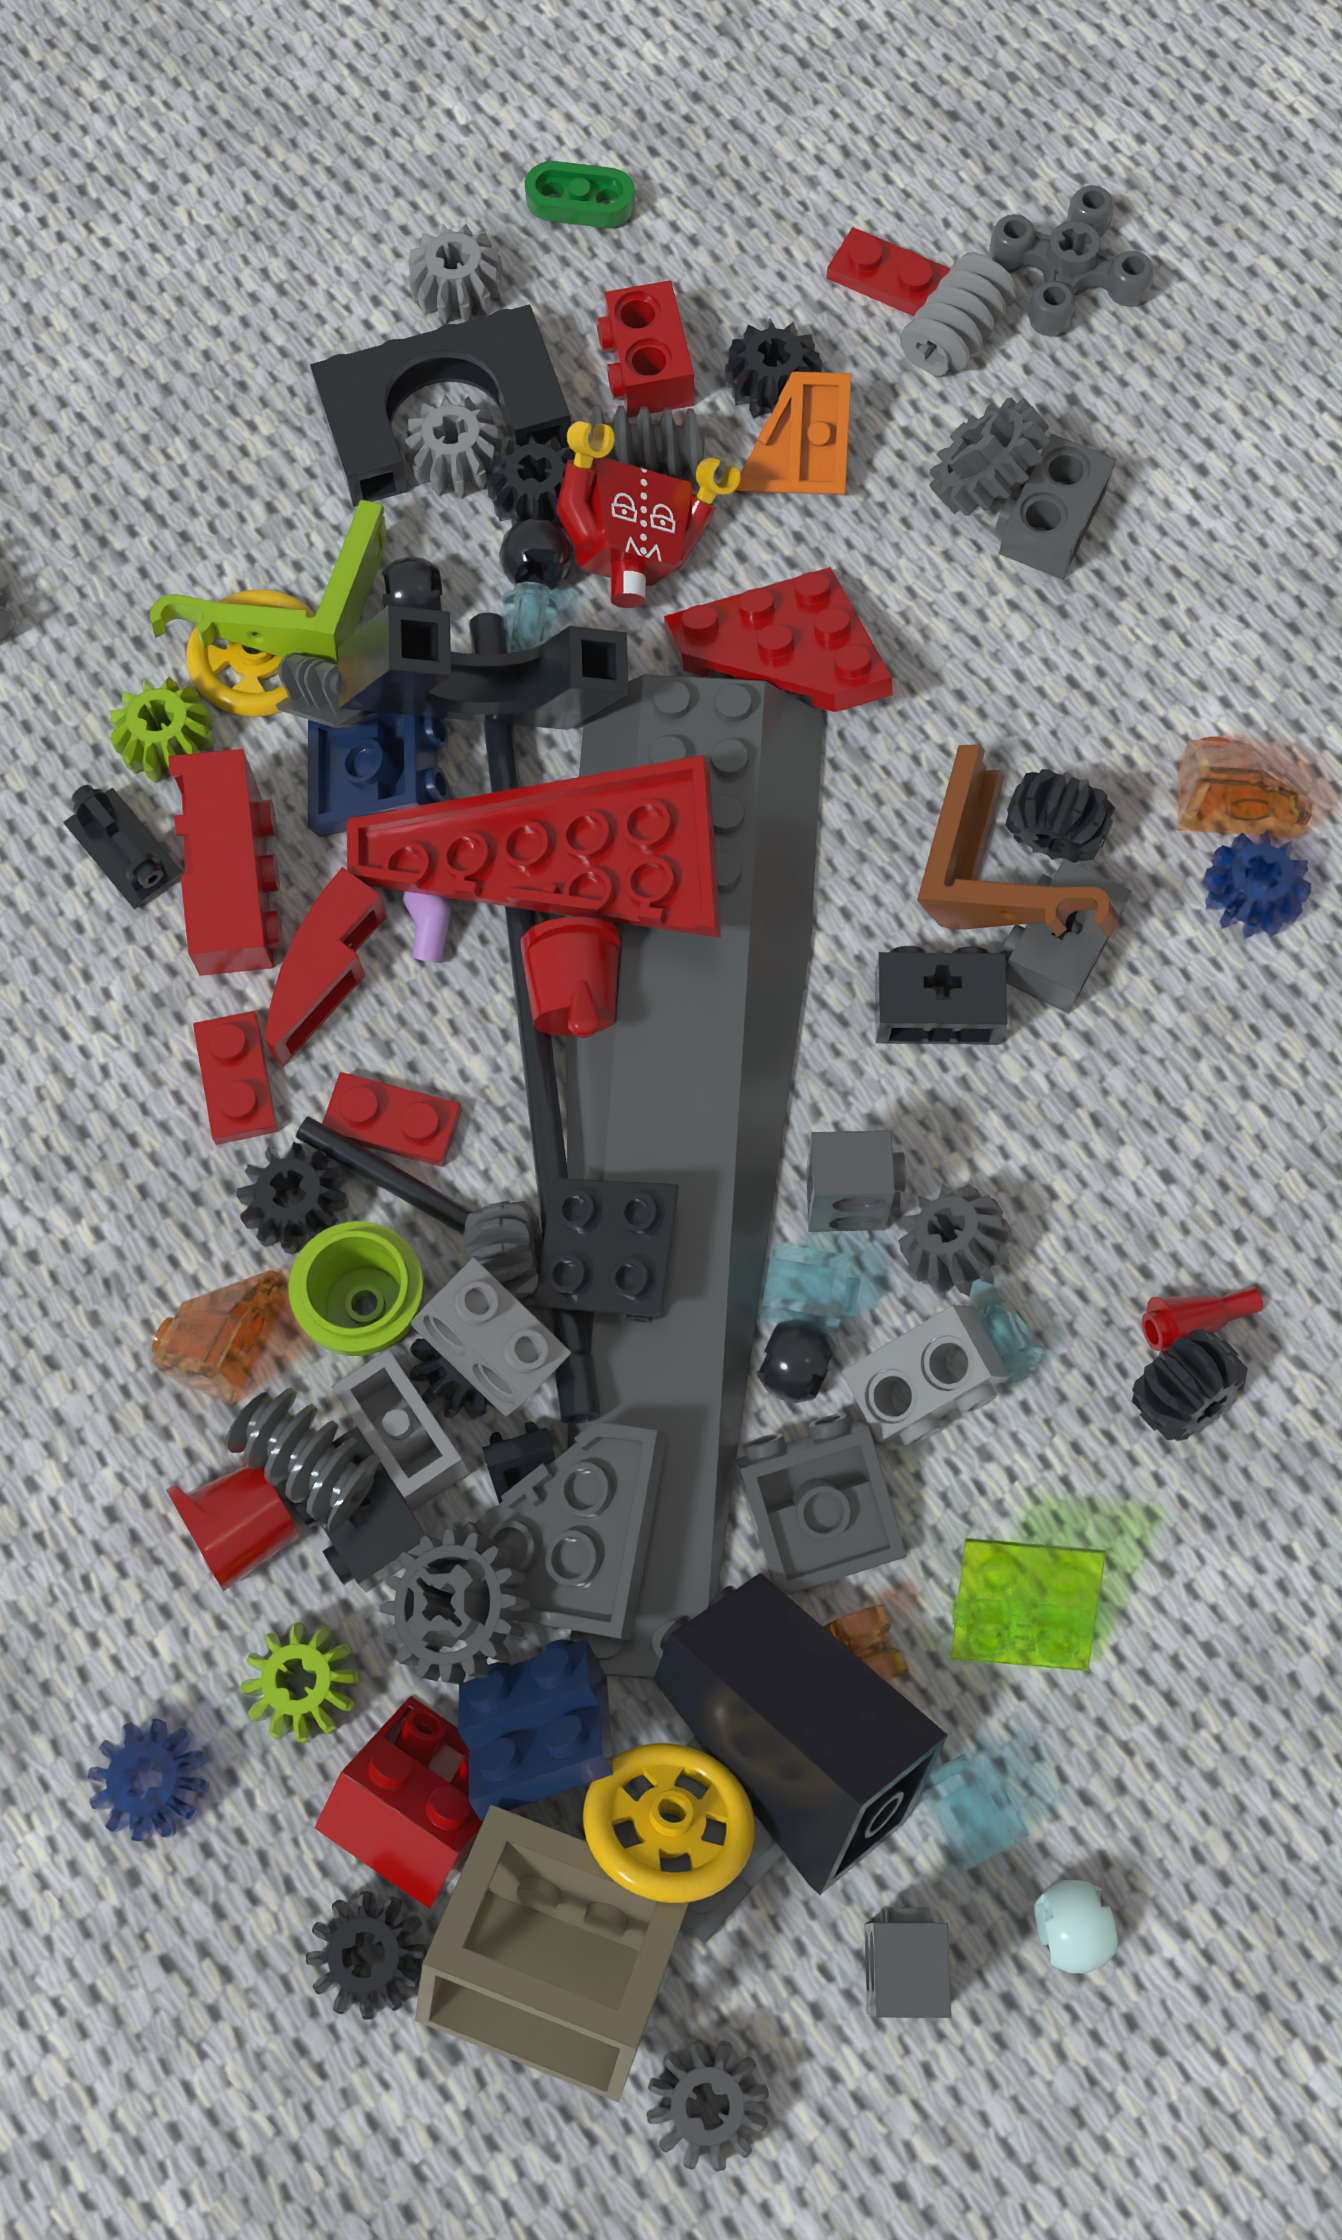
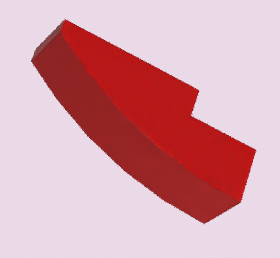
(322, 963)

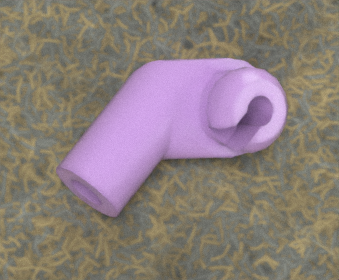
(431, 919)

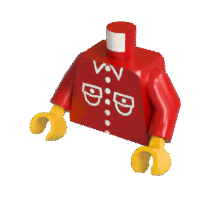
(630, 518)

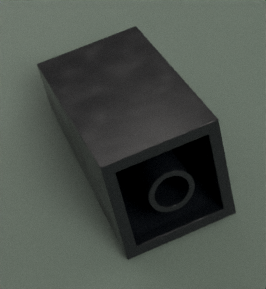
(800, 1724)

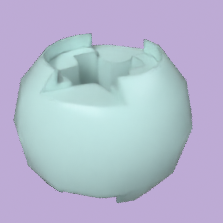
(1075, 1926)

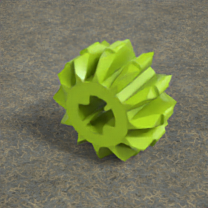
(155, 708)
(284, 1703)

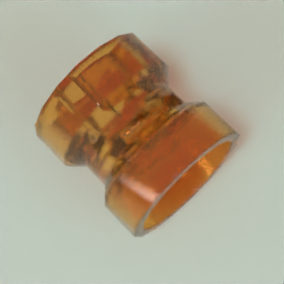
(866, 1631)

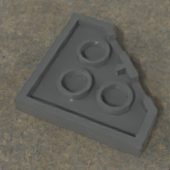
(582, 1530)

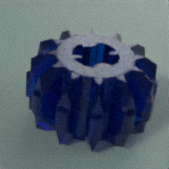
(1250, 901)
(158, 1801)

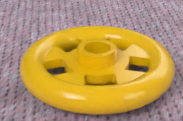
(247, 696)
(639, 1866)

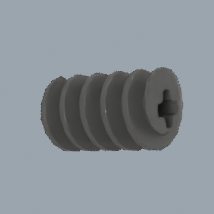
(655, 444)
(302, 1457)

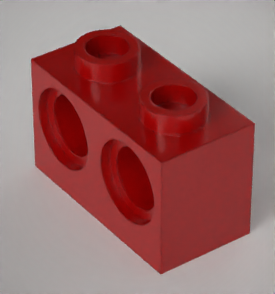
(646, 339)

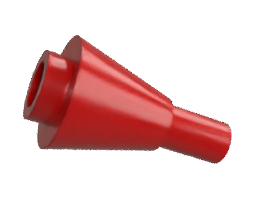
(1179, 1315)

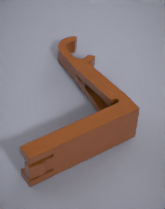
(956, 856)

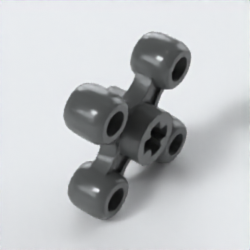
(1071, 260)

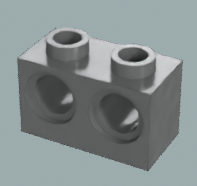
(1055, 507)
(853, 1180)
(907, 1965)

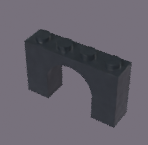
(493, 353)
(407, 668)

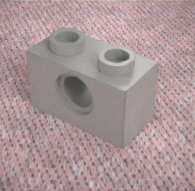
(400, 1430)

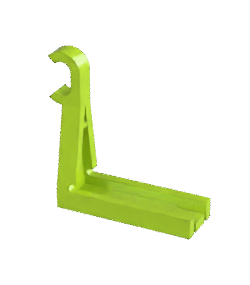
(291, 630)

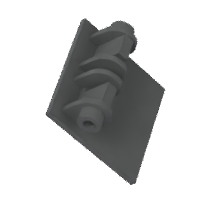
(314, 691)

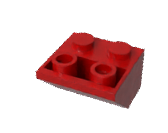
(407, 1803)

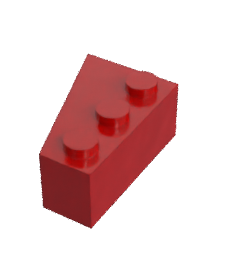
(226, 863)

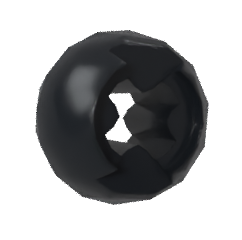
(536, 553)
(412, 584)
(796, 1360)

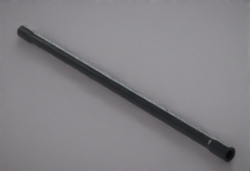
(576, 1374)

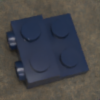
(373, 768)
(536, 1727)

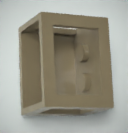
(547, 1956)

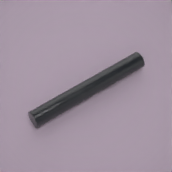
(383, 1174)

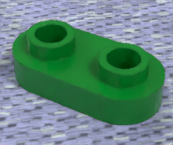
(581, 193)

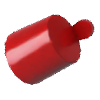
(572, 975)
(235, 1522)

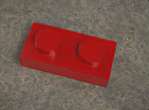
(885, 271)
(235, 1077)
(392, 1119)

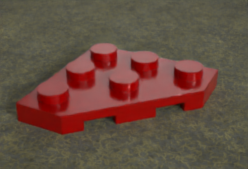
(790, 635)

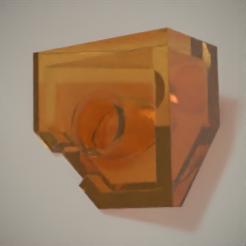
(1236, 791)
(220, 1335)

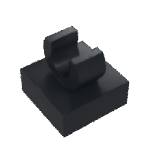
(517, 1457)

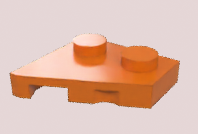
(803, 439)

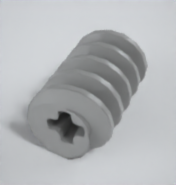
(958, 315)

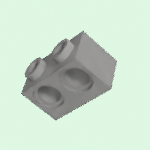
(490, 1337)
(921, 1361)

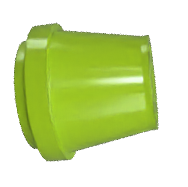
(343, 1267)

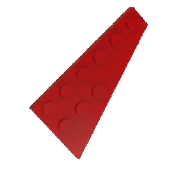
(591, 846)

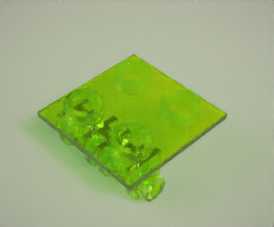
(1027, 1604)

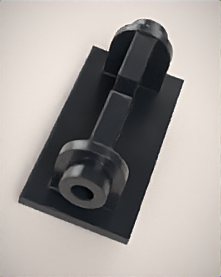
(120, 844)

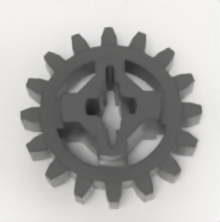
(989, 456)
(480, 1600)

